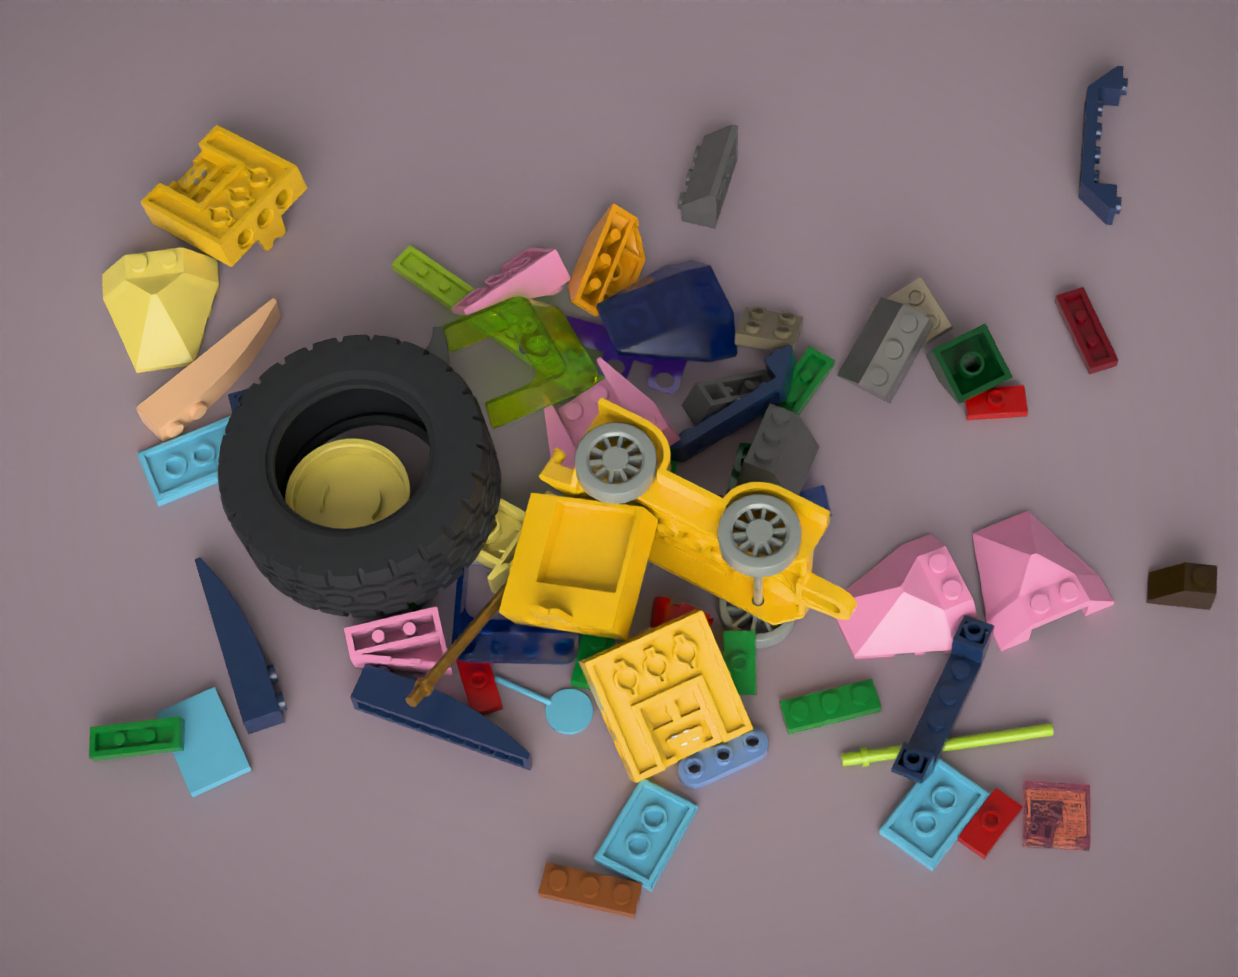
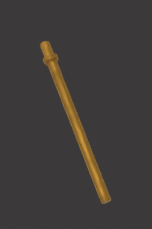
(424, 686)

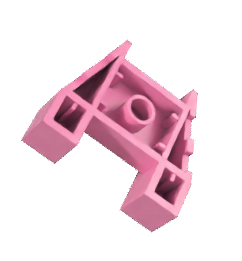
(570, 422)

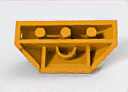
(608, 260)

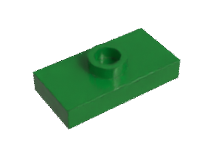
(740, 659)

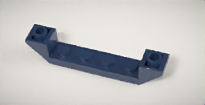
(1099, 197)
(742, 410)
(969, 646)

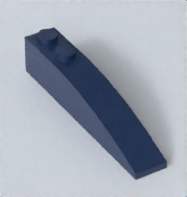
(244, 660)
(437, 715)

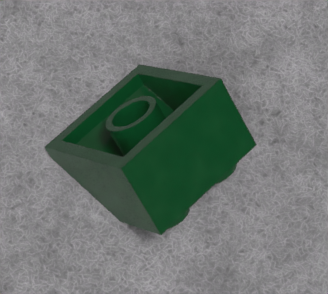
(969, 364)

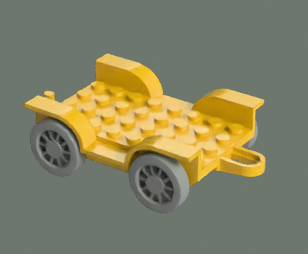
(741, 547)

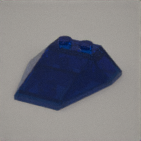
(672, 316)

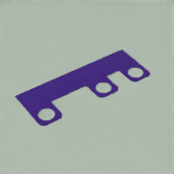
(596, 337)

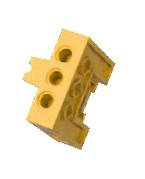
(227, 197)
(579, 565)
(665, 694)

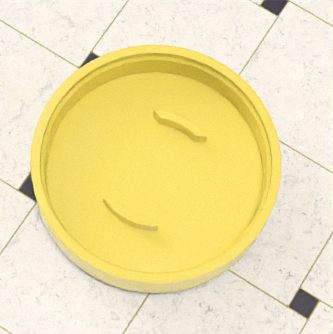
(348, 484)

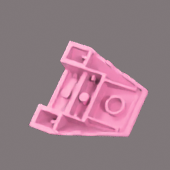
(1031, 578)
(908, 603)

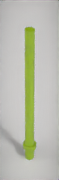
(866, 756)

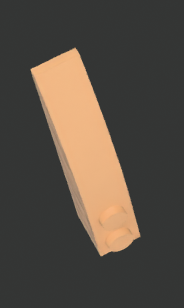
(209, 376)

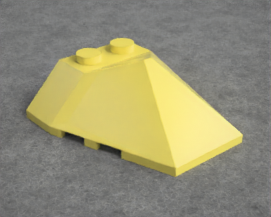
(161, 305)

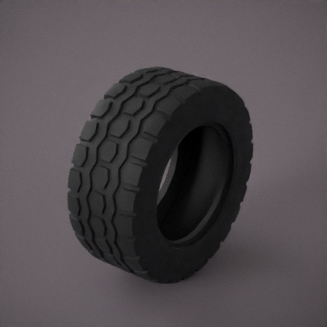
(324, 396)

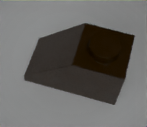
(1183, 586)

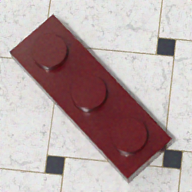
(1086, 330)

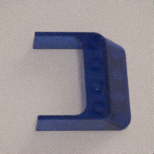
(510, 642)

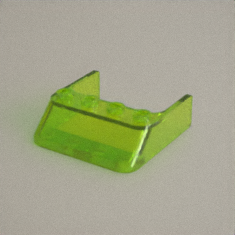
(549, 345)

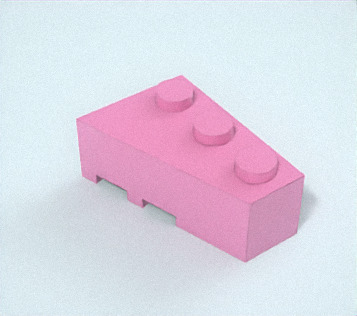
(399, 642)

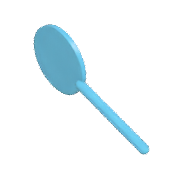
(566, 711)

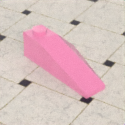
(528, 275)

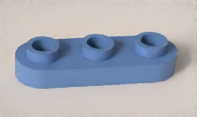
(713, 768)

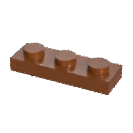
(590, 890)

